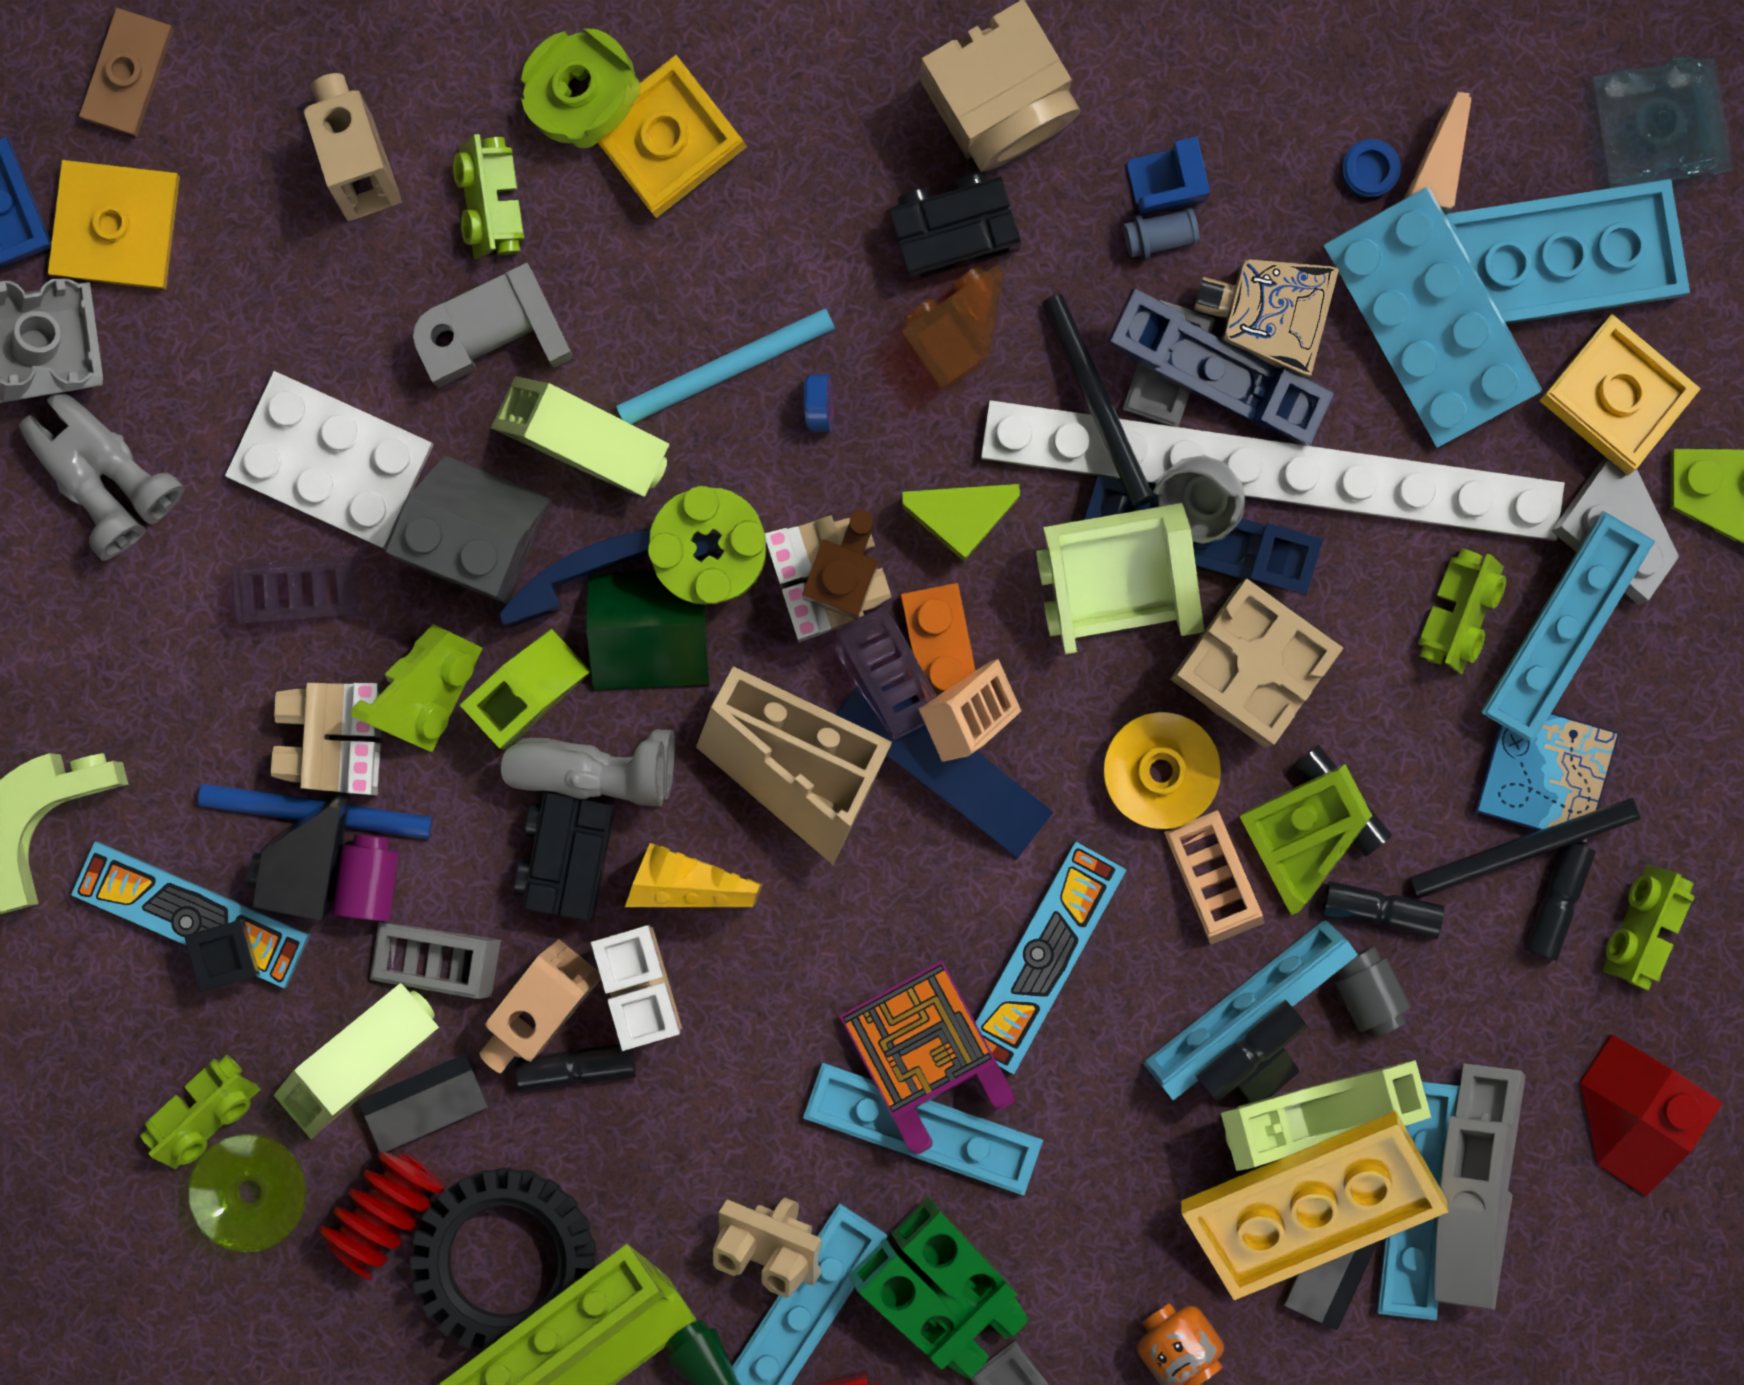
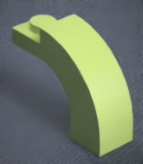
(27, 797)
(1310, 1115)

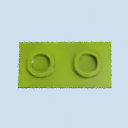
(483, 175)
(1473, 591)
(1655, 901)
(181, 1132)

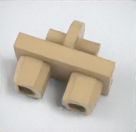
(771, 1240)

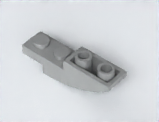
(1477, 1185)

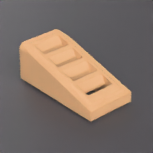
(1444, 154)
(960, 717)
(1233, 924)

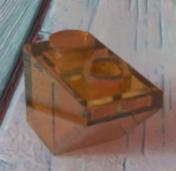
(958, 332)

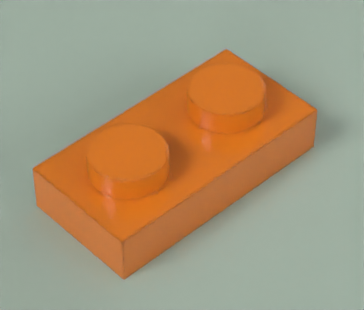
(939, 635)

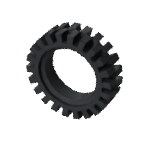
(458, 1203)

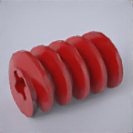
(381, 1212)

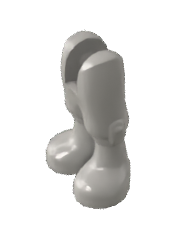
(78, 461)
(588, 772)

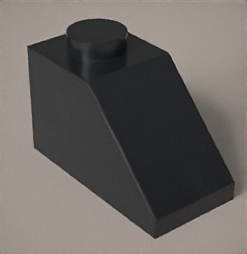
(301, 863)

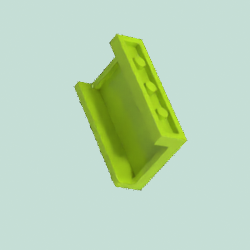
(587, 1332)

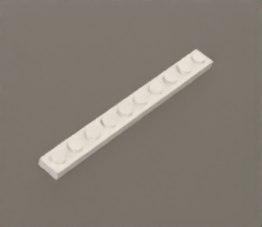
(1285, 471)

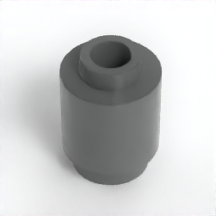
(1372, 993)

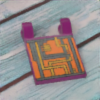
(920, 1045)

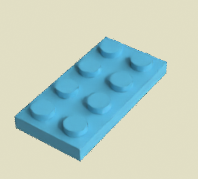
(1577, 251)
(1433, 317)

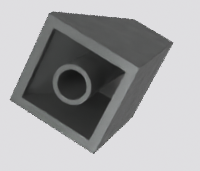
(469, 528)

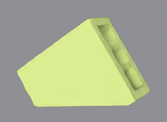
(581, 435)
(356, 1059)

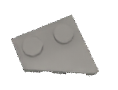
(1630, 502)

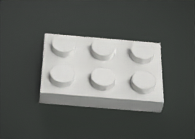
(329, 459)

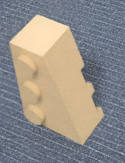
(793, 758)

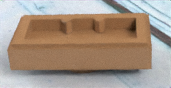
(126, 72)

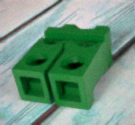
(951, 1309)

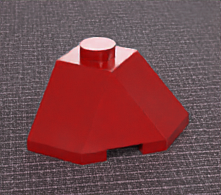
(1642, 1114)

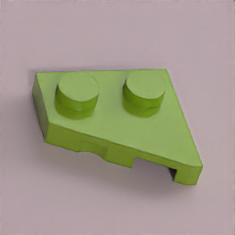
(1710, 488)
(422, 688)
(1307, 832)

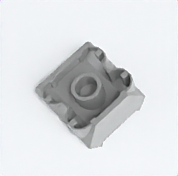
(47, 340)

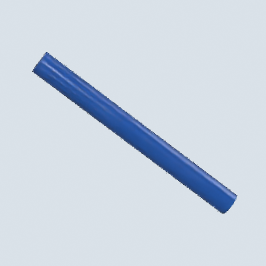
(296, 808)

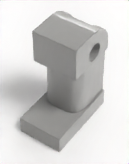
(485, 321)

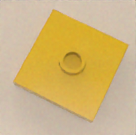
(671, 138)
(113, 224)
(1620, 394)

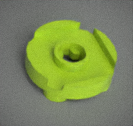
(595, 112)
(701, 512)

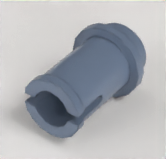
(1160, 233)

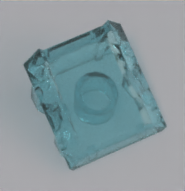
(1663, 122)

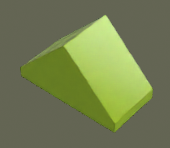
(961, 515)

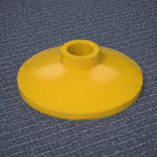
(1193, 765)

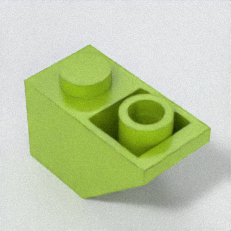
(525, 689)

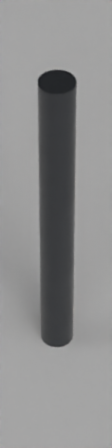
(1097, 400)
(1525, 848)

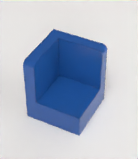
(1169, 178)

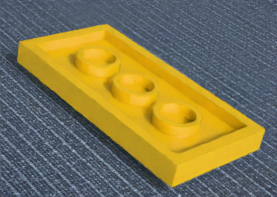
(1314, 1205)

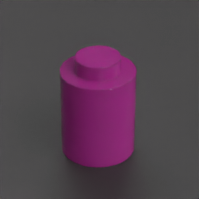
(366, 879)

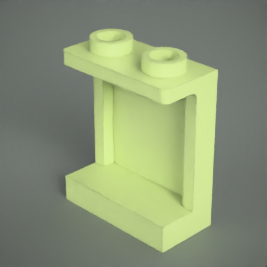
(1120, 574)

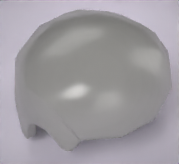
(1209, 495)

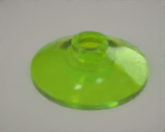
(217, 1197)

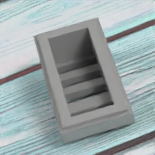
(482, 965)

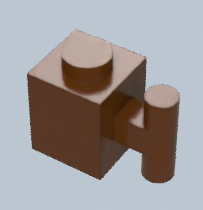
(843, 572)

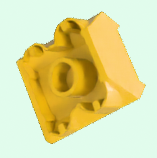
(683, 881)

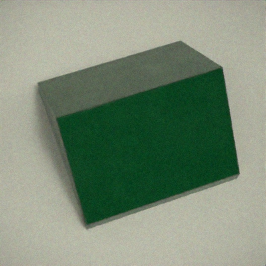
(644, 634)

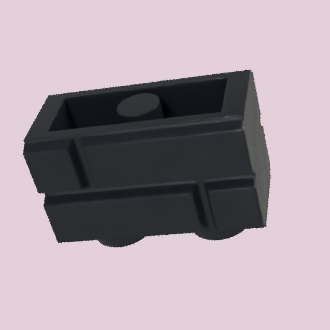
(954, 226)
(565, 856)

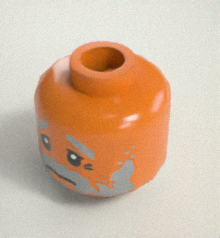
(1180, 1346)

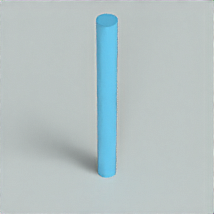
(726, 367)

